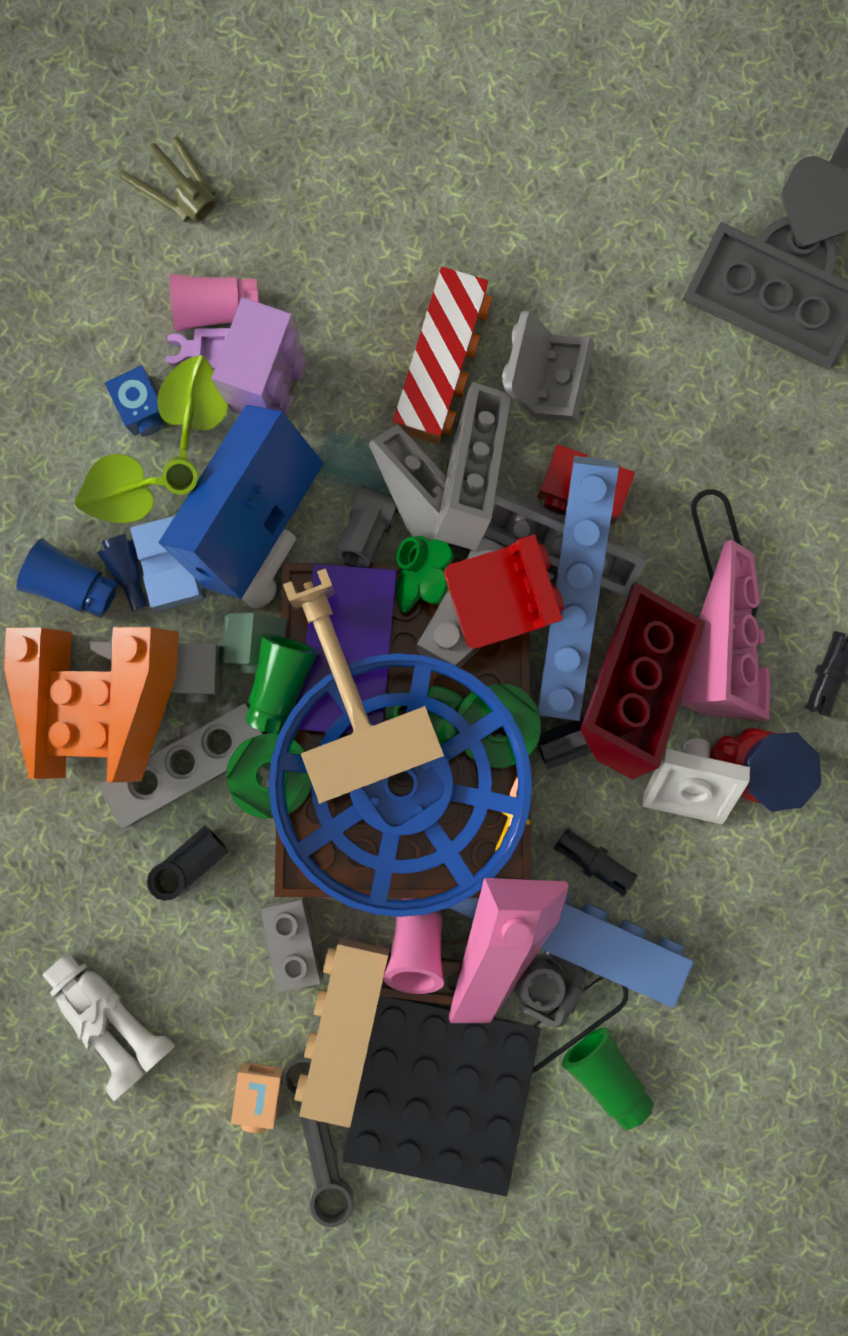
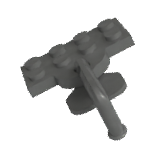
(774, 281)

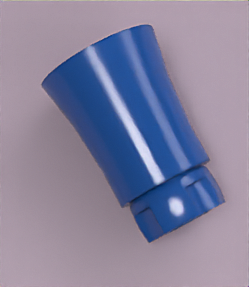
(65, 580)

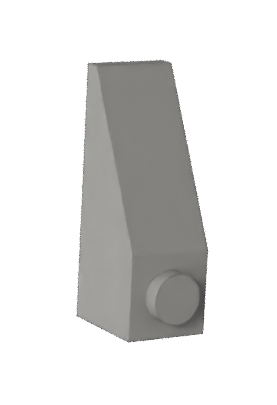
(411, 479)
(197, 669)

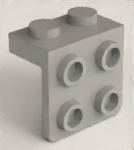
(547, 370)

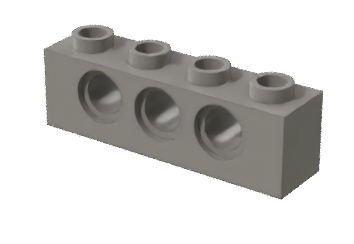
(473, 467)
(518, 518)
(132, 804)

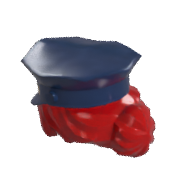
(781, 765)

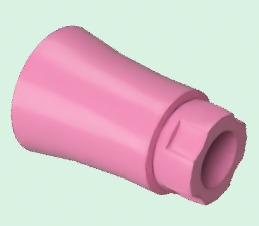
(207, 300)
(416, 954)

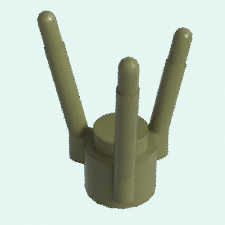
(194, 198)

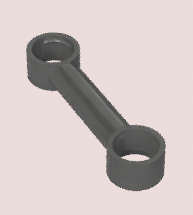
(321, 1157)

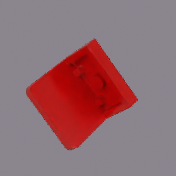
(504, 593)

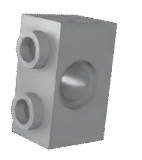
(292, 943)

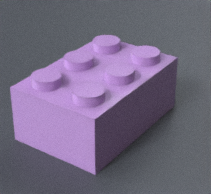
(259, 359)

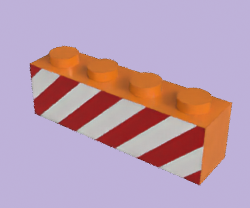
(441, 354)

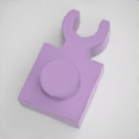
(205, 343)

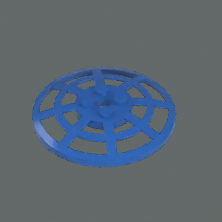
(409, 812)

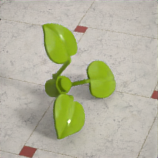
(116, 482)

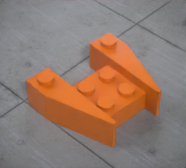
(89, 711)

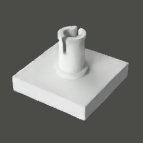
(696, 784)

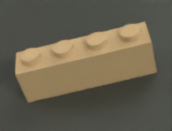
(343, 1033)

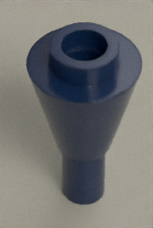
(122, 562)

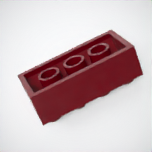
(641, 683)

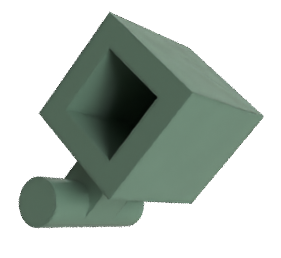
(243, 638)

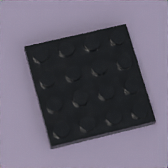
(442, 1096)

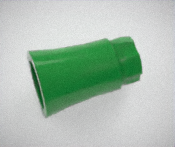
(278, 681)
(609, 1078)

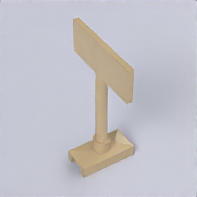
(371, 750)

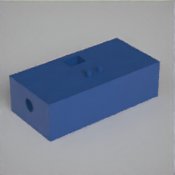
(242, 501)

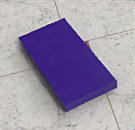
(364, 629)

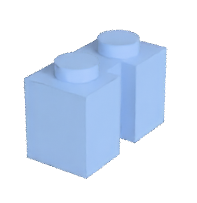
(164, 577)

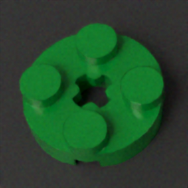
(524, 714)
(246, 782)

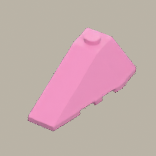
(725, 666)
(505, 937)

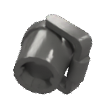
(545, 988)

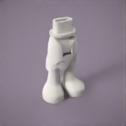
(90, 1007)

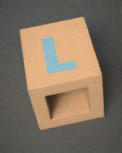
(257, 1097)

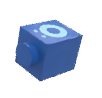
(136, 401)

